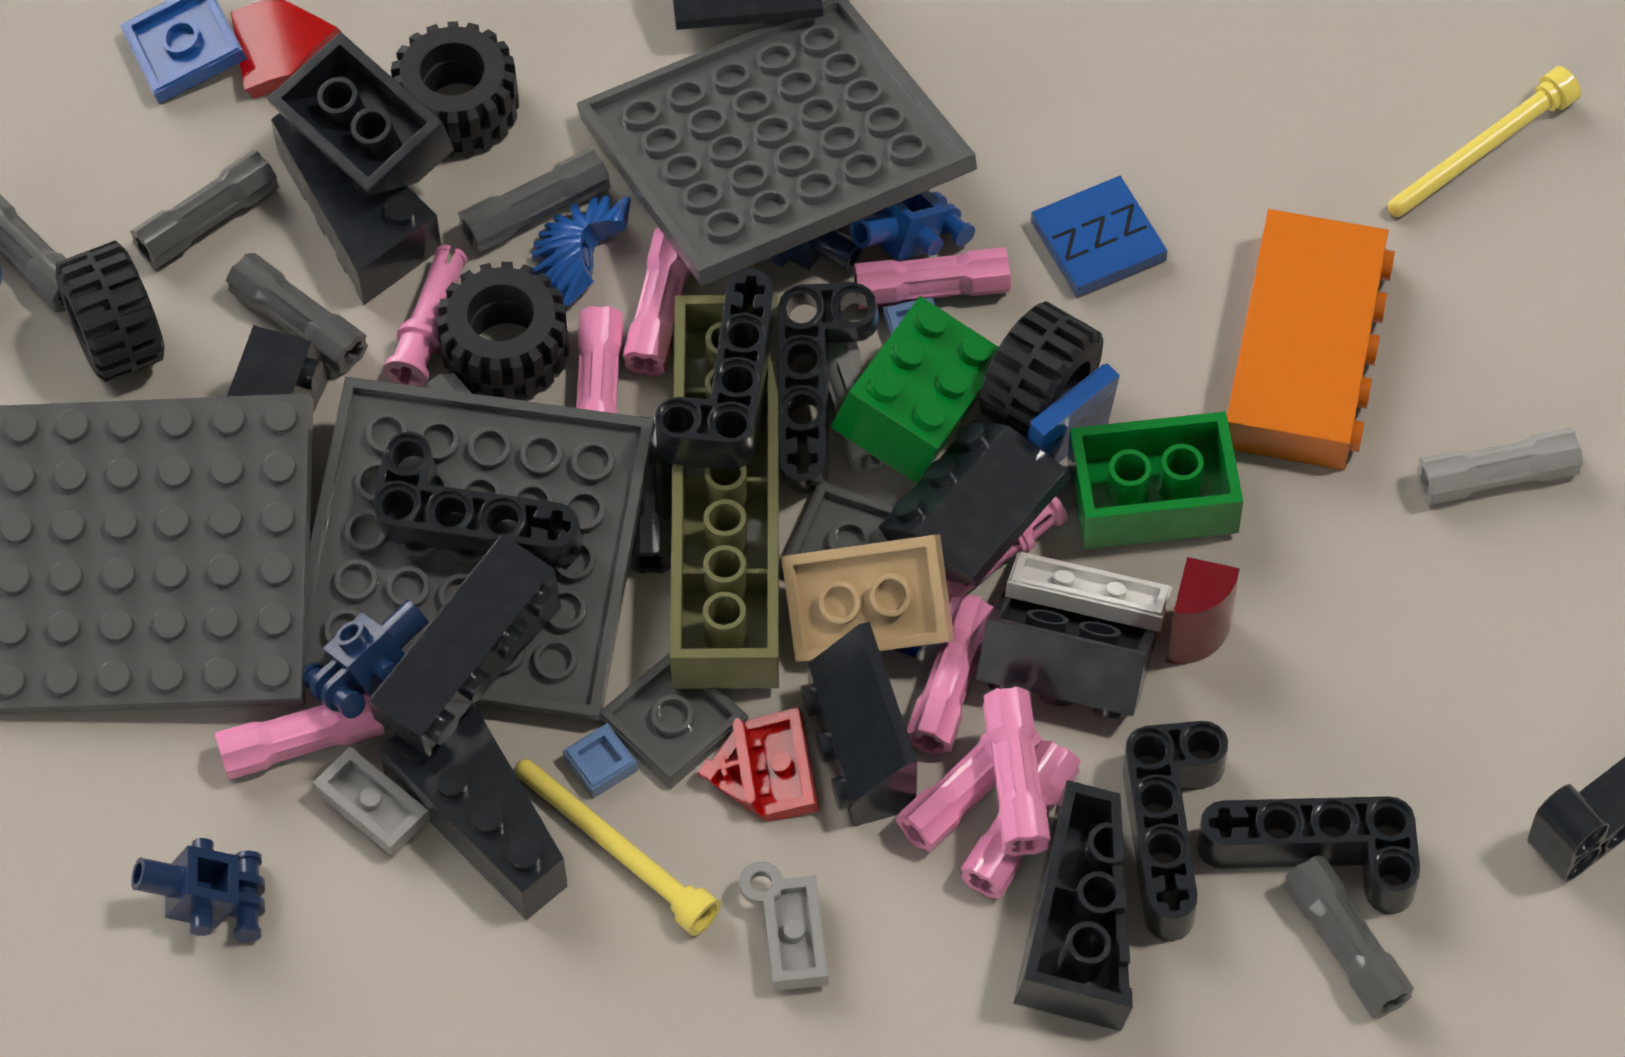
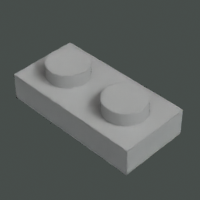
(371, 801)

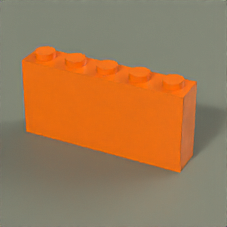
(1309, 339)

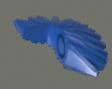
(569, 245)

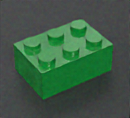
(916, 390)
(1154, 480)

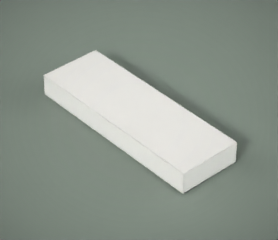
(1088, 591)

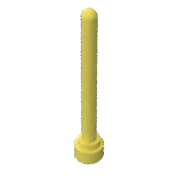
(1555, 91)
(692, 907)

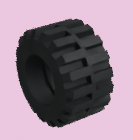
(464, 57)
(498, 298)
(110, 311)
(1038, 365)

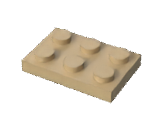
(889, 583)

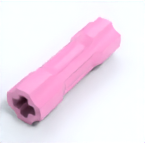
(964, 274)
(651, 332)
(599, 355)
(940, 706)
(261, 744)
(1021, 804)
(941, 807)
(990, 868)

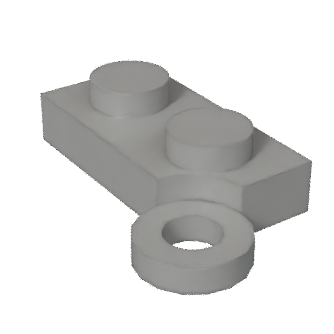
(791, 926)

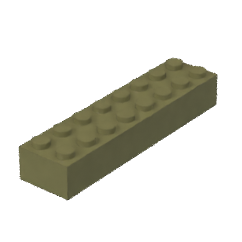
(724, 530)

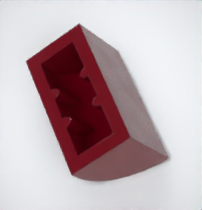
(1202, 610)

